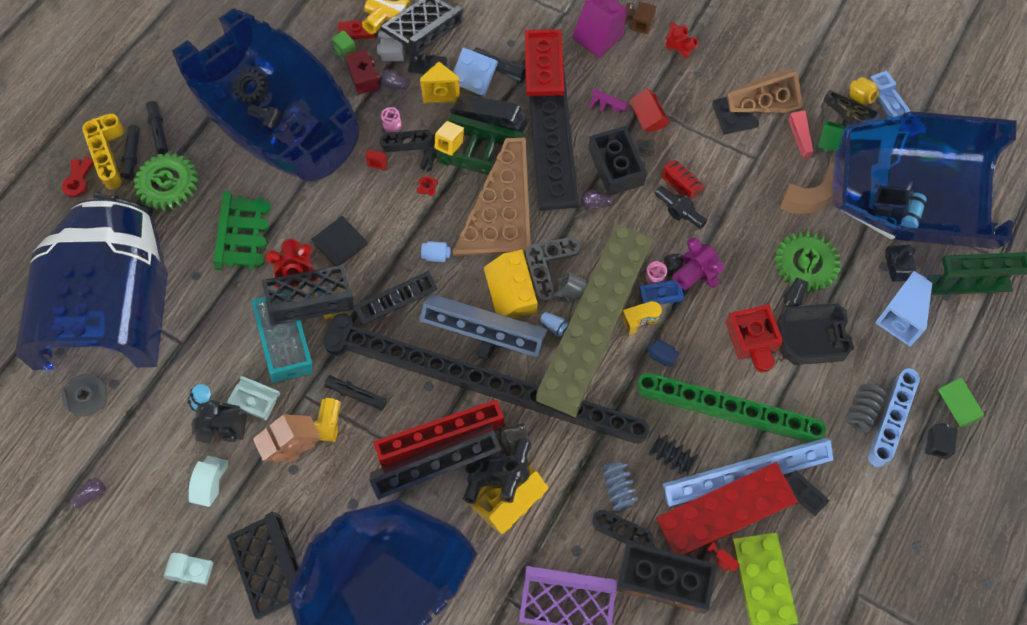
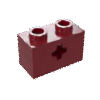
(362, 71)

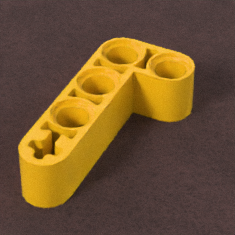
(97, 134)

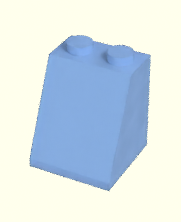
(908, 310)

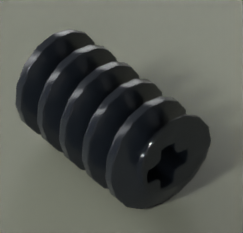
(673, 454)

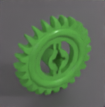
(171, 188)
(812, 251)

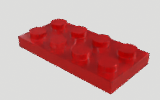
(544, 62)

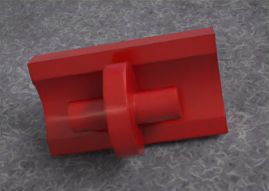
(679, 40)

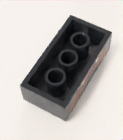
(666, 577)

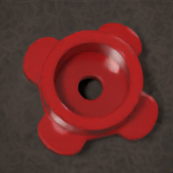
(427, 181)

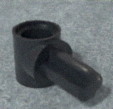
(268, 116)

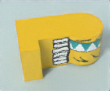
(640, 315)

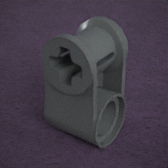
(570, 287)

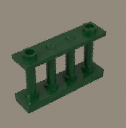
(477, 130)
(978, 273)

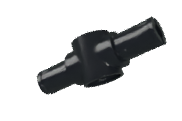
(681, 207)

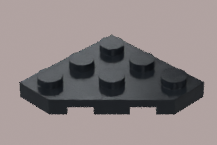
(850, 109)

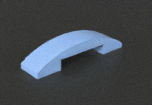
(887, 96)

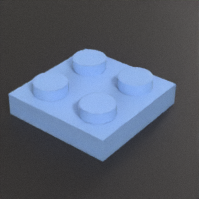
(474, 71)

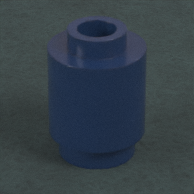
(663, 352)

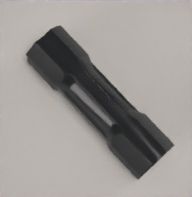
(509, 68)

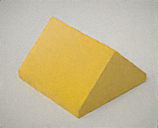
(439, 85)

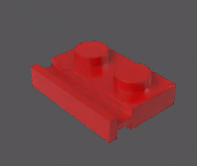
(724, 560)

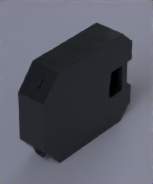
(807, 334)

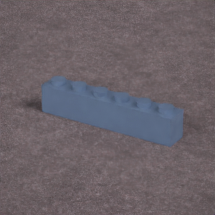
(483, 325)

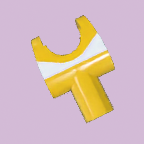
(381, 12)

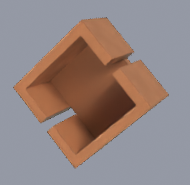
(292, 437)

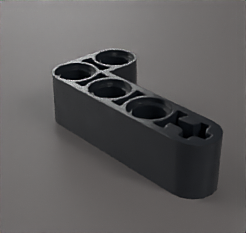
(490, 111)

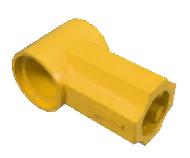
(327, 419)

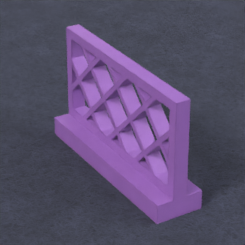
(570, 580)

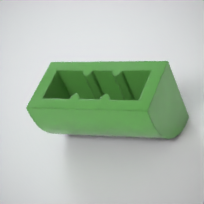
(961, 402)

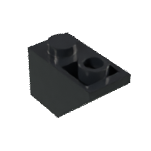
(230, 423)

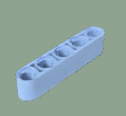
(887, 424)

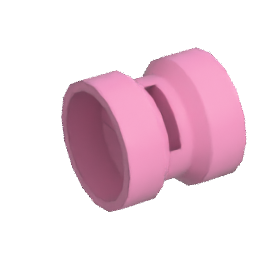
(391, 120)
(654, 270)

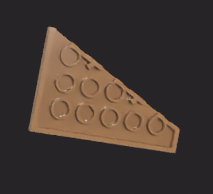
(501, 213)

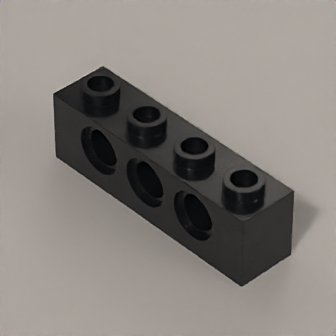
(395, 298)

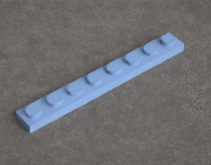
(789, 460)

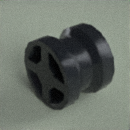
(674, 263)

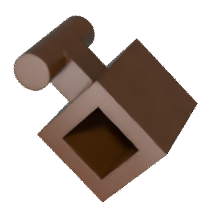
(642, 16)

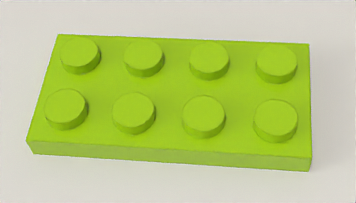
(764, 580)

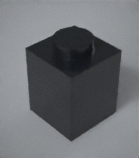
(941, 441)

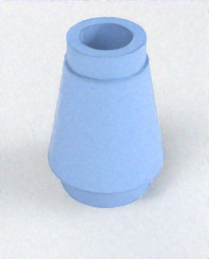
(555, 324)

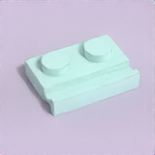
(254, 398)

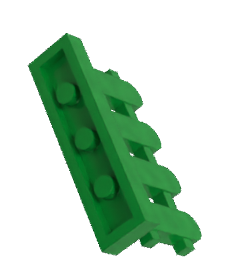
(234, 239)

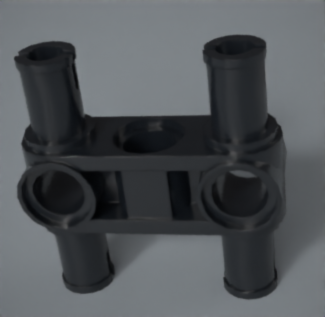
(498, 471)

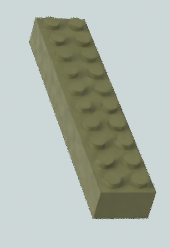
(594, 321)

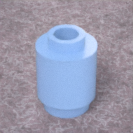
(435, 251)

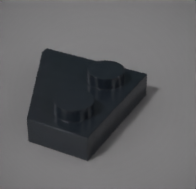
(732, 121)

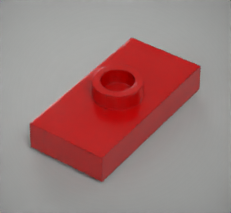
(354, 30)

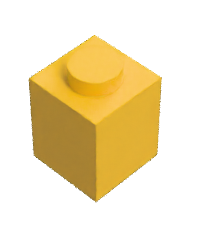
(449, 138)

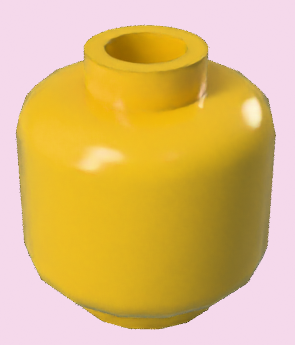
(863, 91)

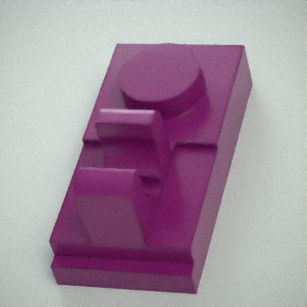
(616, 105)

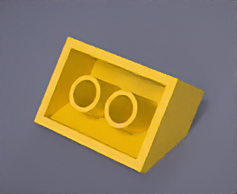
(511, 285)
(502, 514)

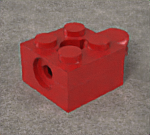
(755, 336)

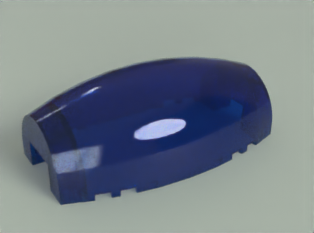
(293, 79)

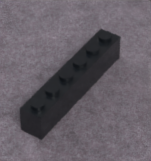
(434, 461)

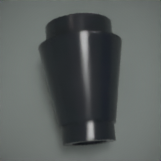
(795, 293)

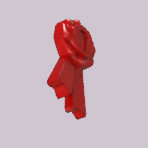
(75, 184)

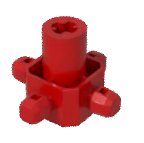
(291, 260)

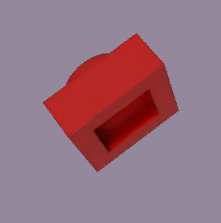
(376, 159)

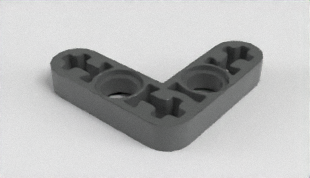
(543, 257)

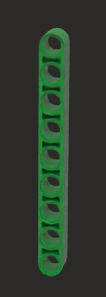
(740, 406)

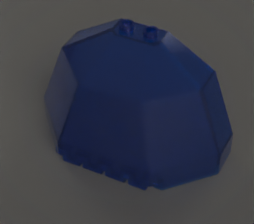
(380, 568)

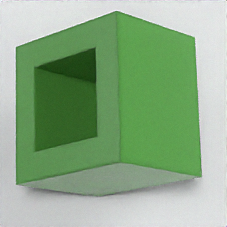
(343, 45)

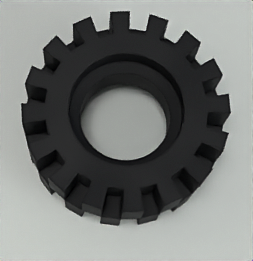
(244, 80)

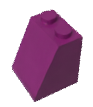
(600, 25)

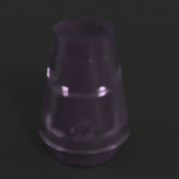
(394, 80)
(594, 199)
(88, 492)

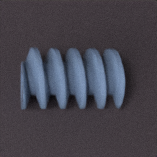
(619, 486)

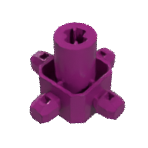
(700, 264)

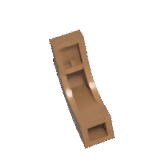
(809, 200)

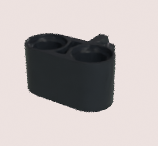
(900, 262)

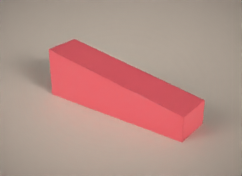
(800, 129)

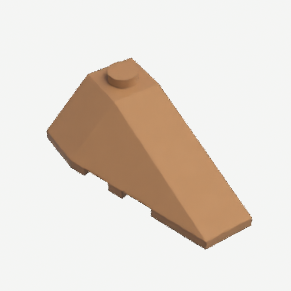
(768, 94)

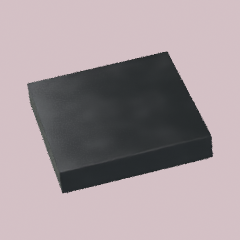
(339, 241)

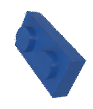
(661, 292)

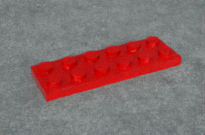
(726, 510)

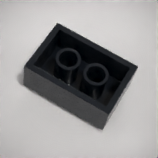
(617, 160)

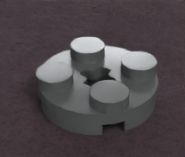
(75, 389)

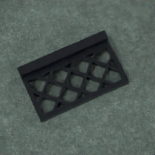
(433, 30)
(310, 305)
(283, 552)

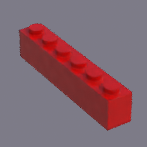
(423, 437)

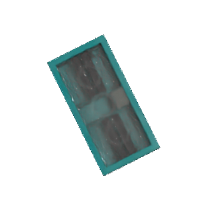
(282, 344)

